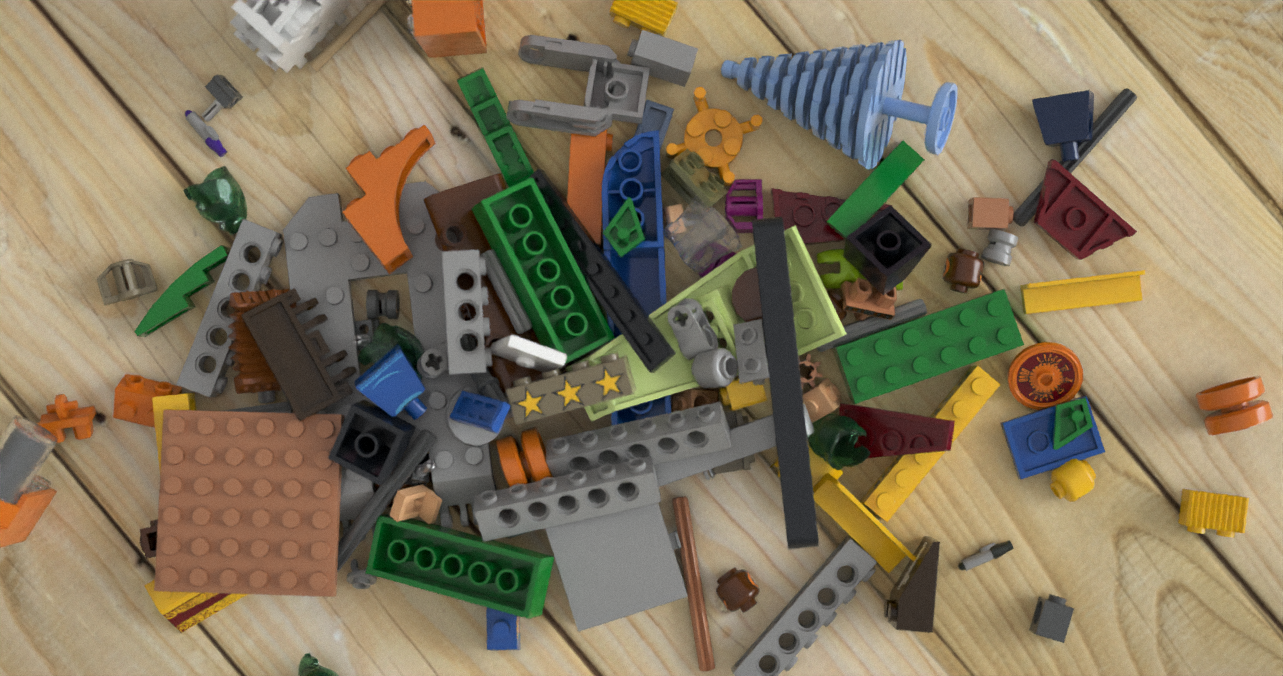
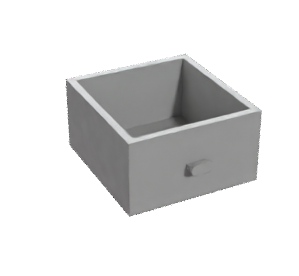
(617, 564)

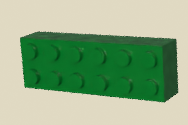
(542, 270)
(928, 346)
(460, 565)

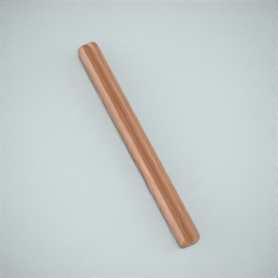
(693, 584)

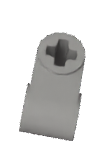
(692, 331)
(440, 354)

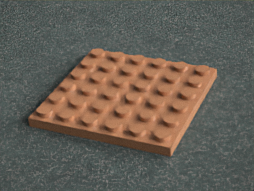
(248, 503)

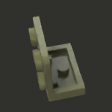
(691, 178)

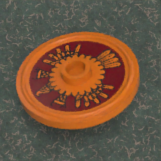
(1045, 375)

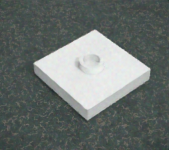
(528, 353)

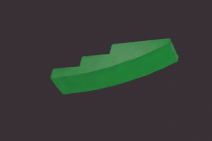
(495, 127)
(875, 190)
(176, 298)

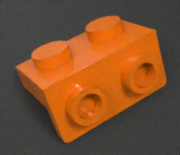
(135, 396)

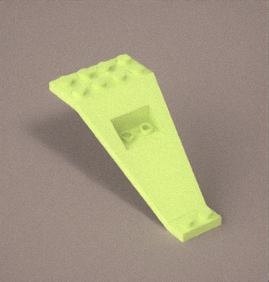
(812, 311)

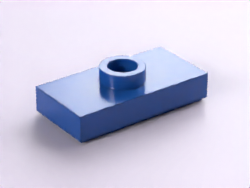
(480, 411)

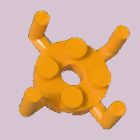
(719, 121)

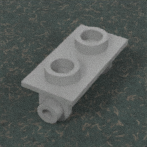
(751, 352)

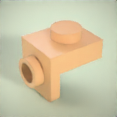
(822, 399)
(416, 502)

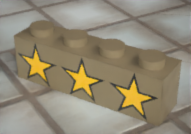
(571, 389)

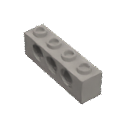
(456, 264)

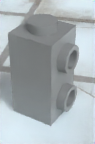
(664, 57)

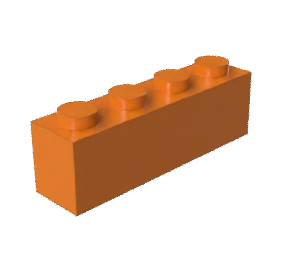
(585, 179)

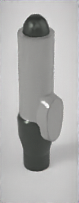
(986, 554)

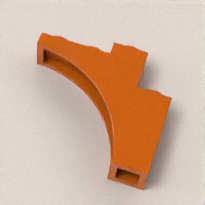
(382, 182)

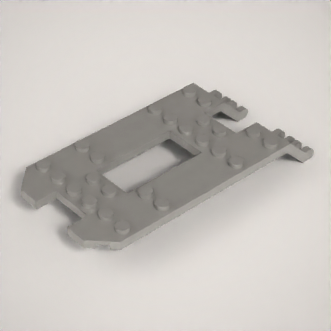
(321, 262)

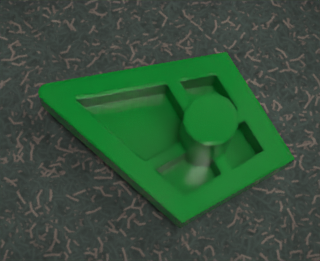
(625, 229)
(1070, 421)

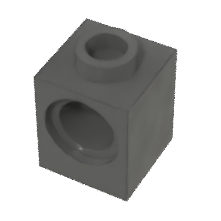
(1051, 618)

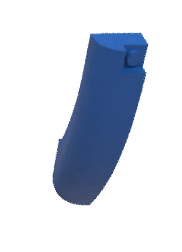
(637, 174)

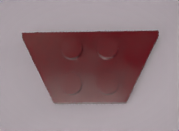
(1076, 215)

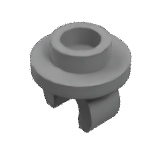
(359, 578)

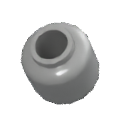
(714, 368)

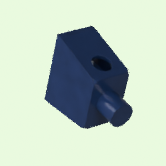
(1066, 121)

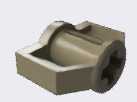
(124, 293)

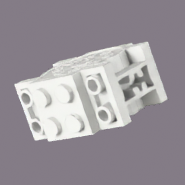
(286, 27)

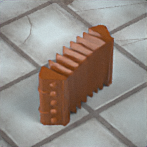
(253, 369)

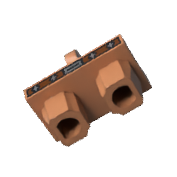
(867, 300)

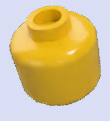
(1072, 480)

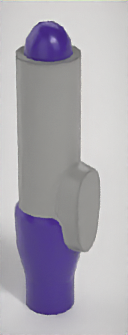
(206, 132)

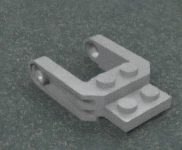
(611, 94)

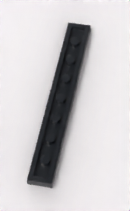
(606, 282)

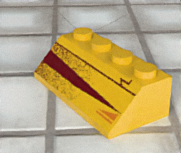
(189, 608)

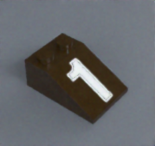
(914, 594)

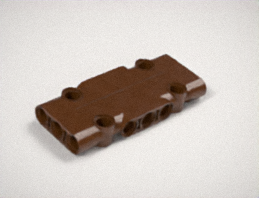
(453, 212)

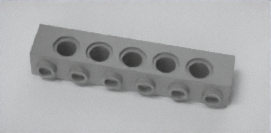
(194, 374)
(661, 437)
(557, 510)
(826, 576)

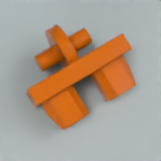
(67, 415)

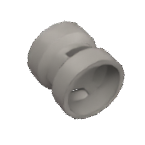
(999, 247)

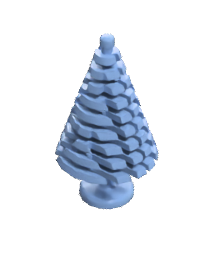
(847, 96)

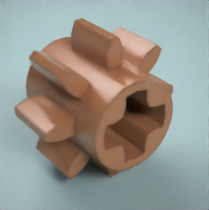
(812, 374)

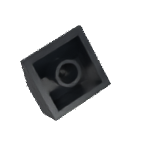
(885, 249)
(371, 441)

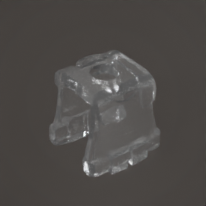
(702, 235)

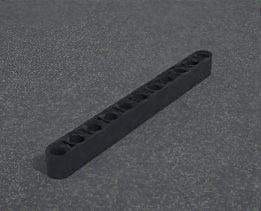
(785, 383)

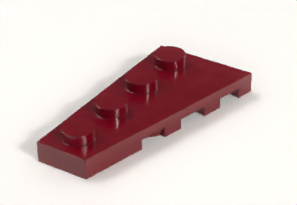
(899, 432)

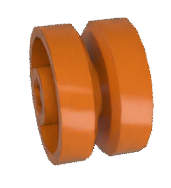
(1234, 407)
(522, 465)

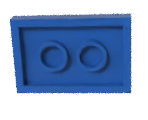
(1032, 442)

